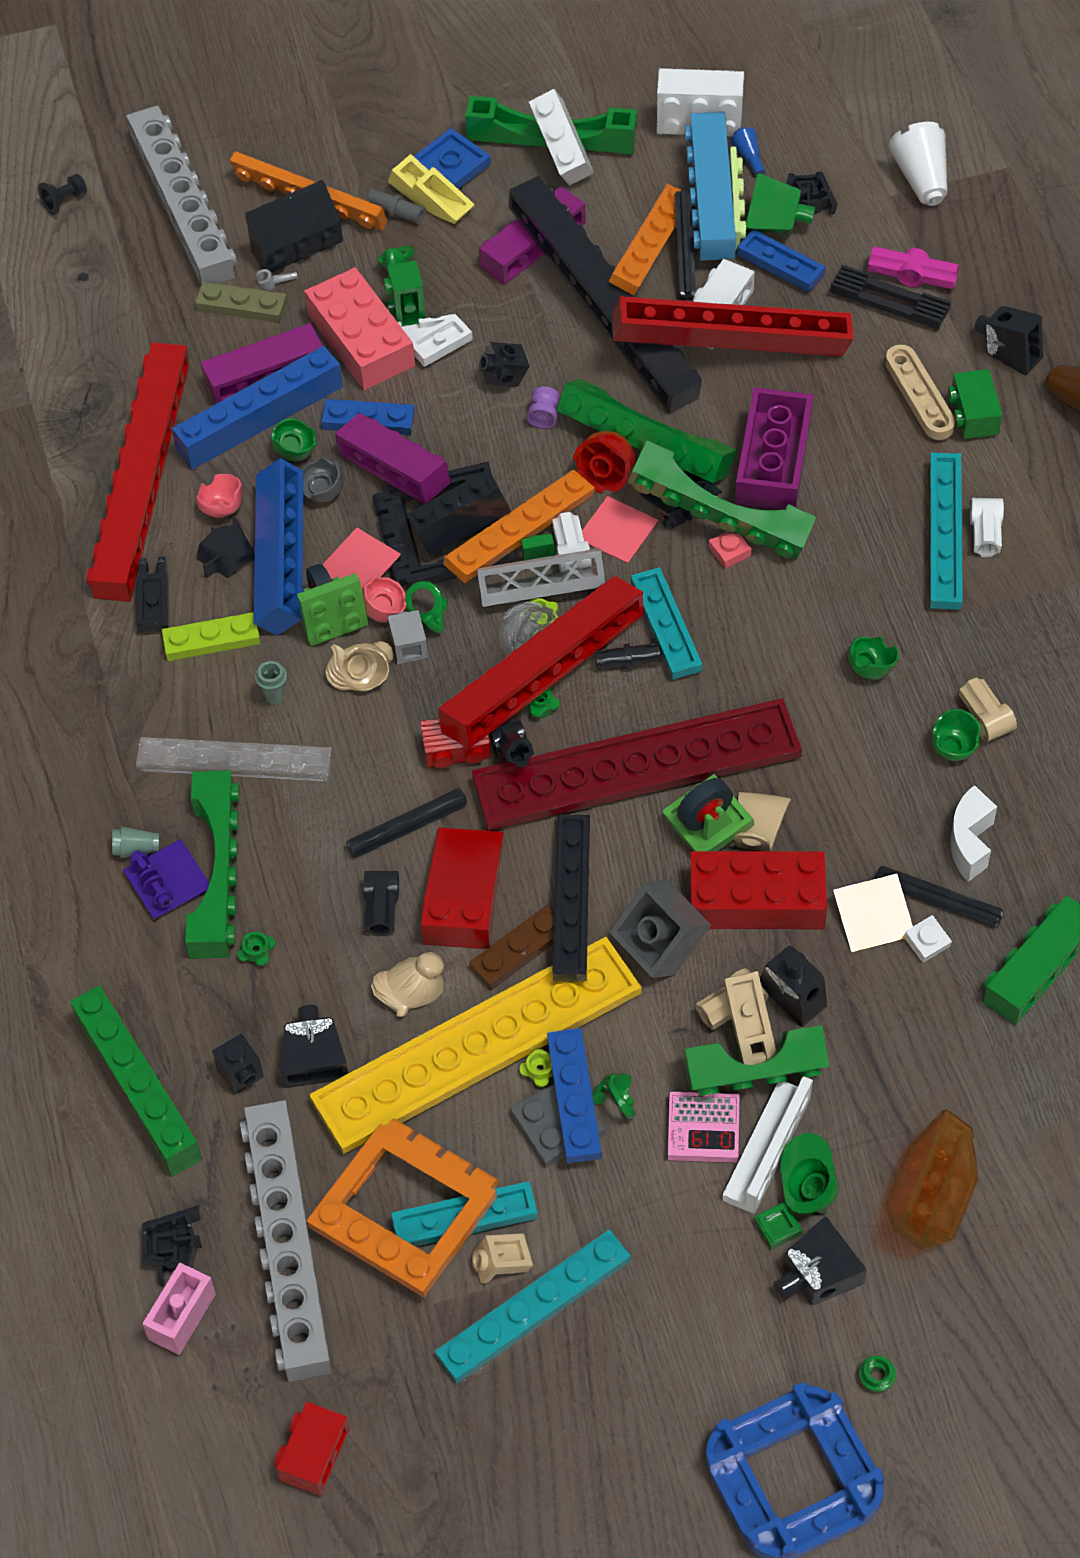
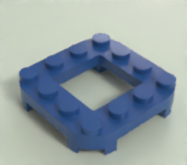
(770, 1424)

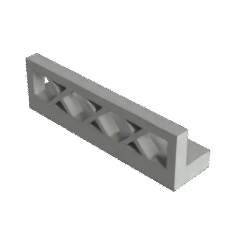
(542, 584)

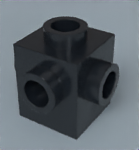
(504, 364)

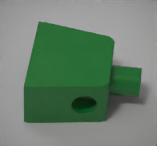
(776, 207)

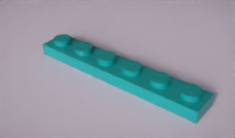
(945, 531)
(532, 1306)

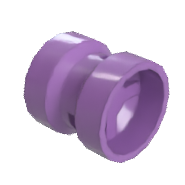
(543, 407)

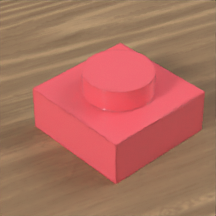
(729, 548)

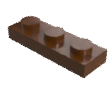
(515, 949)

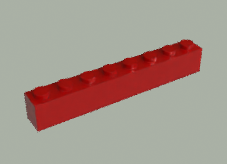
(731, 326)
(540, 662)

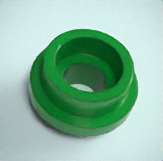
(881, 1364)

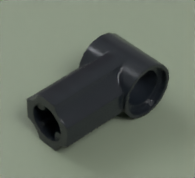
(512, 743)
(380, 894)

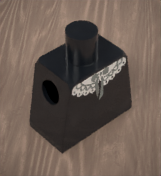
(1013, 337)
(789, 982)
(311, 1050)
(820, 1266)

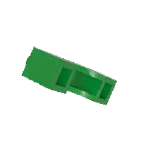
(798, 1051)

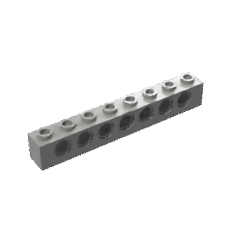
(181, 197)
(309, 1357)

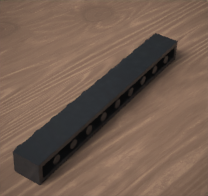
(588, 275)

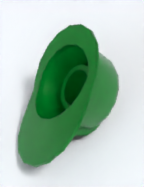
(808, 1174)

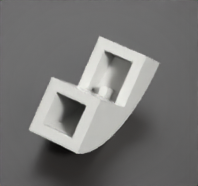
(972, 817)

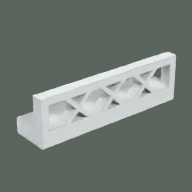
(767, 1145)

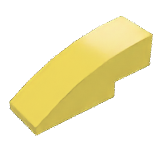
(430, 190)

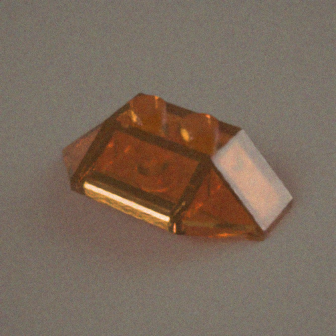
(934, 1183)

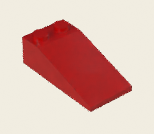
(462, 888)

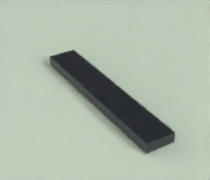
(571, 898)

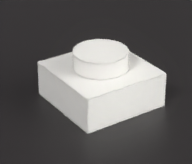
(927, 939)

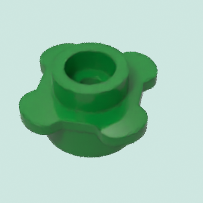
(545, 708)
(252, 940)

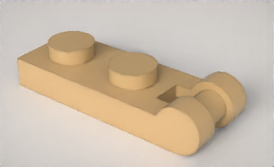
(749, 1017)

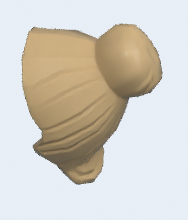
(359, 666)
(410, 983)

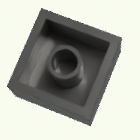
(660, 928)

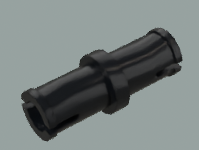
(628, 656)

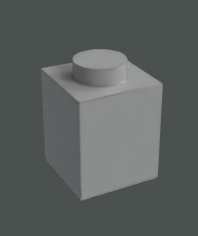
(407, 636)

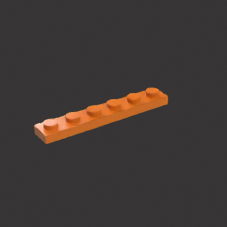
(277, 179)
(647, 243)
(521, 523)

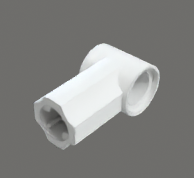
(987, 519)
(570, 538)

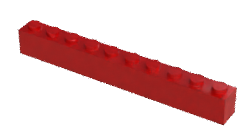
(139, 473)

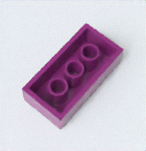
(774, 449)

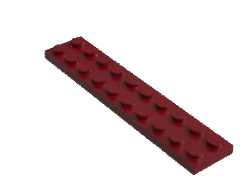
(636, 764)

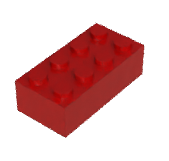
(759, 889)

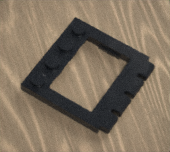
(399, 536)

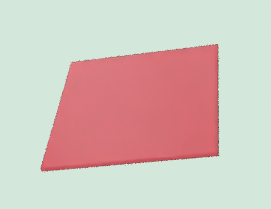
(618, 529)
(362, 556)

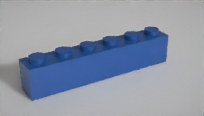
(257, 407)
(278, 546)

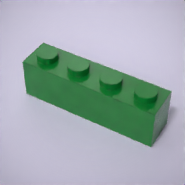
(1037, 962)

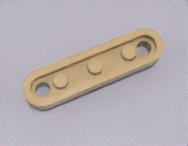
(920, 392)

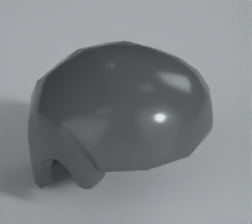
(322, 480)

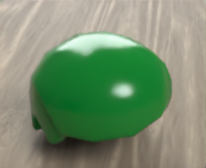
(293, 440)
(871, 657)
(955, 735)

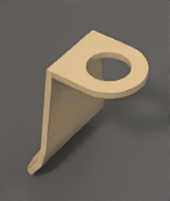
(767, 815)

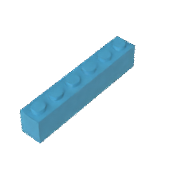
(711, 186)

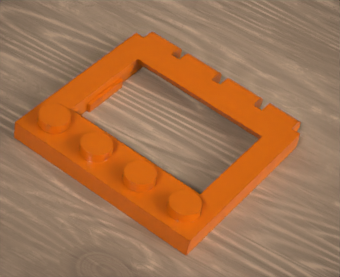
(380, 1246)

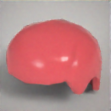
(220, 497)
(383, 598)

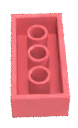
(359, 328)

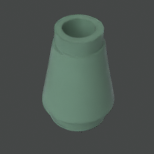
(272, 681)
(129, 840)

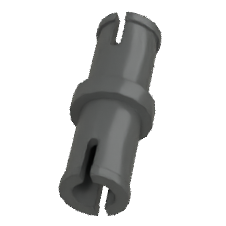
(396, 206)

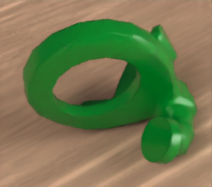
(396, 255)
(435, 617)
(618, 1087)

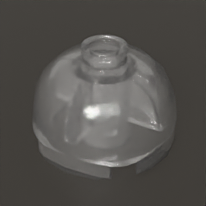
(522, 623)

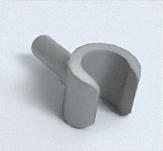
(267, 281)

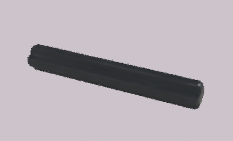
(684, 244)
(406, 822)
(945, 898)

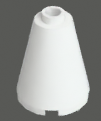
(922, 160)

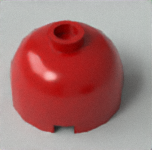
(605, 460)

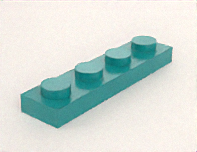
(667, 624)
(429, 1222)

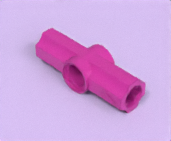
(913, 267)

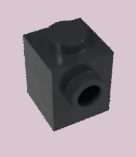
(237, 1063)

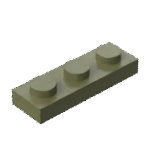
(241, 302)

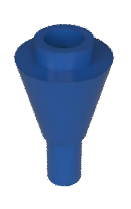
(747, 146)

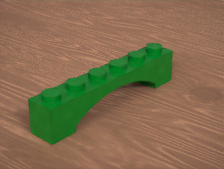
(496, 123)
(602, 412)
(778, 529)
(210, 927)
(137, 1080)

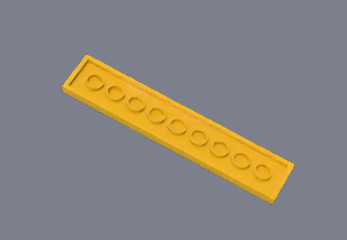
(471, 1047)

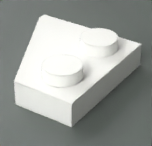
(437, 337)

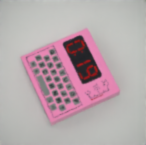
(703, 1127)

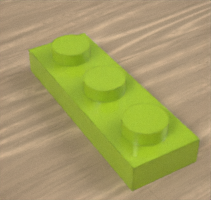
(210, 636)

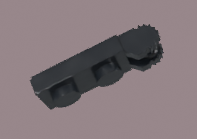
(152, 597)

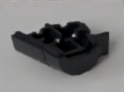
(814, 191)
(225, 550)
(171, 1241)

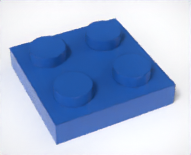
(454, 158)

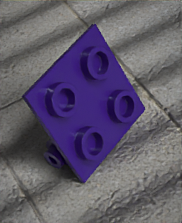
(166, 878)

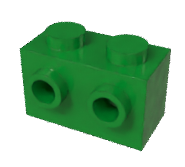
(406, 293)
(975, 404)

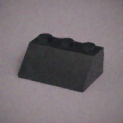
(293, 227)
(459, 512)

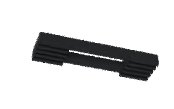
(929, 309)

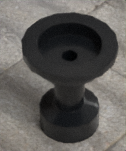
(52, 197)

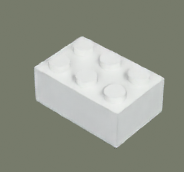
(698, 91)

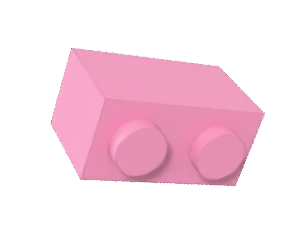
(179, 1308)

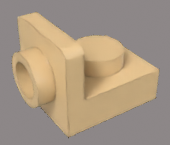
(501, 1256)

